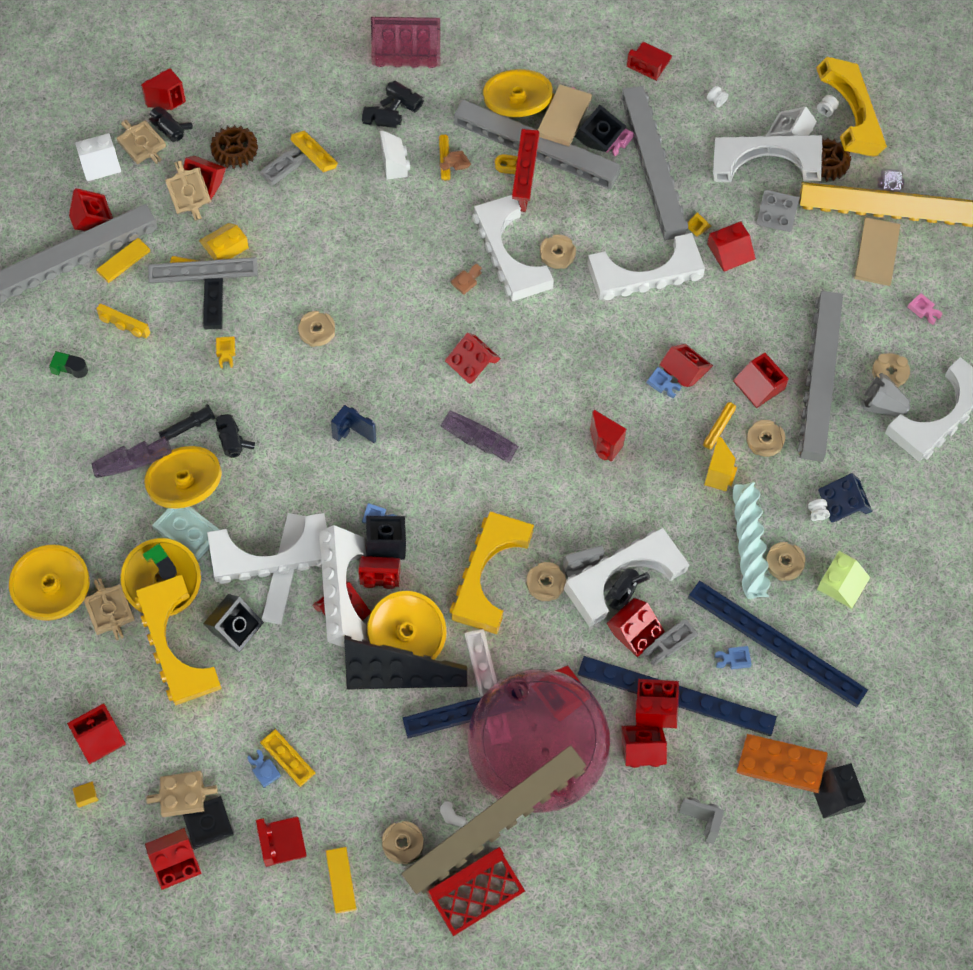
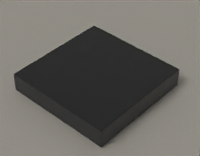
(208, 825)

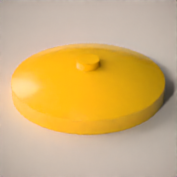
(517, 93)
(183, 477)
(139, 574)
(49, 582)
(408, 623)

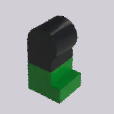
(69, 364)
(162, 561)

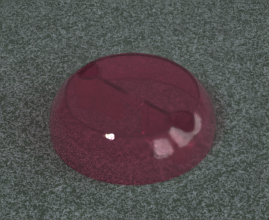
(520, 735)

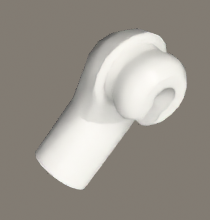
(449, 815)

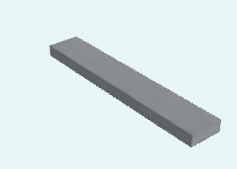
(203, 270)

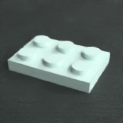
(187, 528)

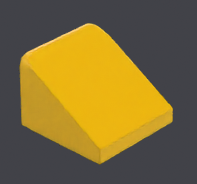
(698, 224)
(85, 794)

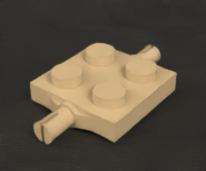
(141, 142)
(188, 190)
(108, 609)
(182, 794)

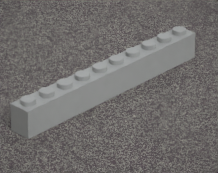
(508, 132)
(653, 162)
(76, 251)
(821, 376)

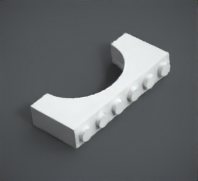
(735, 151)
(518, 278)
(615, 281)
(922, 437)
(337, 550)
(653, 551)
(233, 563)

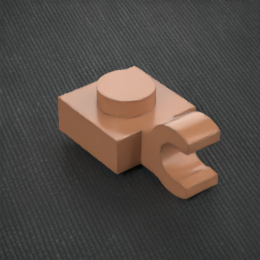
(457, 160)
(465, 280)

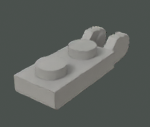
(283, 166)
(671, 641)

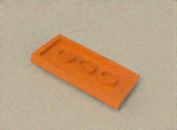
(782, 763)

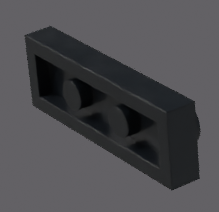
(213, 303)

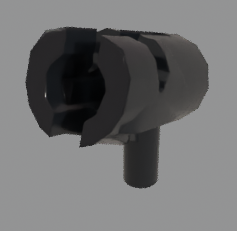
(408, 100)
(383, 117)
(167, 125)
(229, 437)
(625, 588)

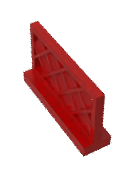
(525, 167)
(467, 874)

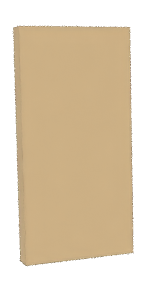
(564, 115)
(877, 251)

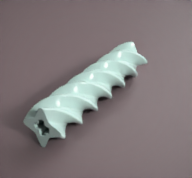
(750, 545)

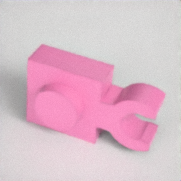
(622, 141)
(924, 307)

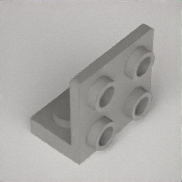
(778, 210)
(577, 562)
(709, 813)

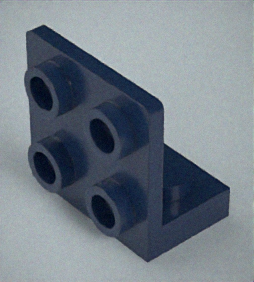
(350, 418)
(845, 497)

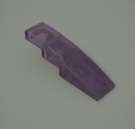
(479, 435)
(129, 459)

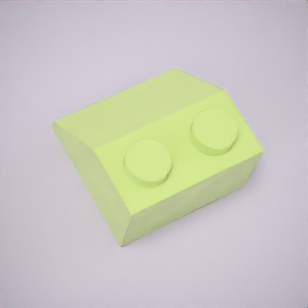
(844, 580)

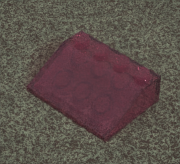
(406, 41)

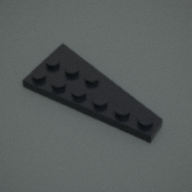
(391, 667)

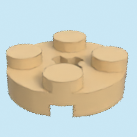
(554, 260)
(316, 338)
(894, 361)
(772, 431)
(787, 551)
(538, 574)
(400, 831)

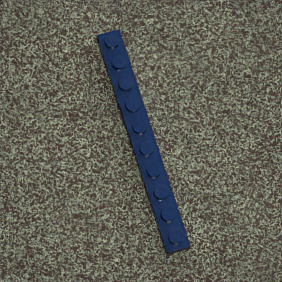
(778, 644)
(688, 699)

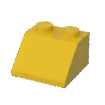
(225, 242)
(722, 468)

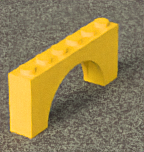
(846, 77)
(497, 535)
(157, 605)

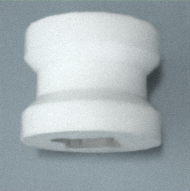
(717, 96)
(827, 105)
(818, 510)

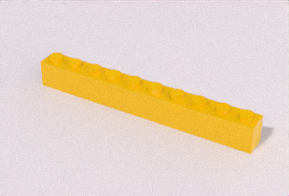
(886, 203)

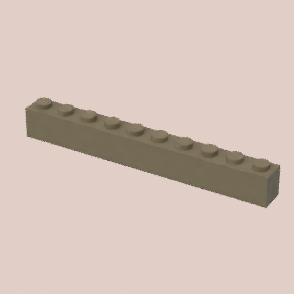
(494, 819)

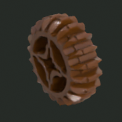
(234, 151)
(833, 167)

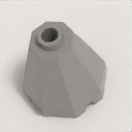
(885, 397)

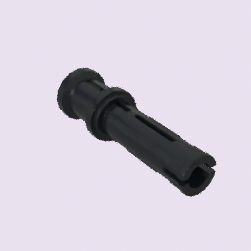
(193, 420)

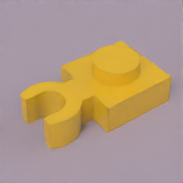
(225, 349)

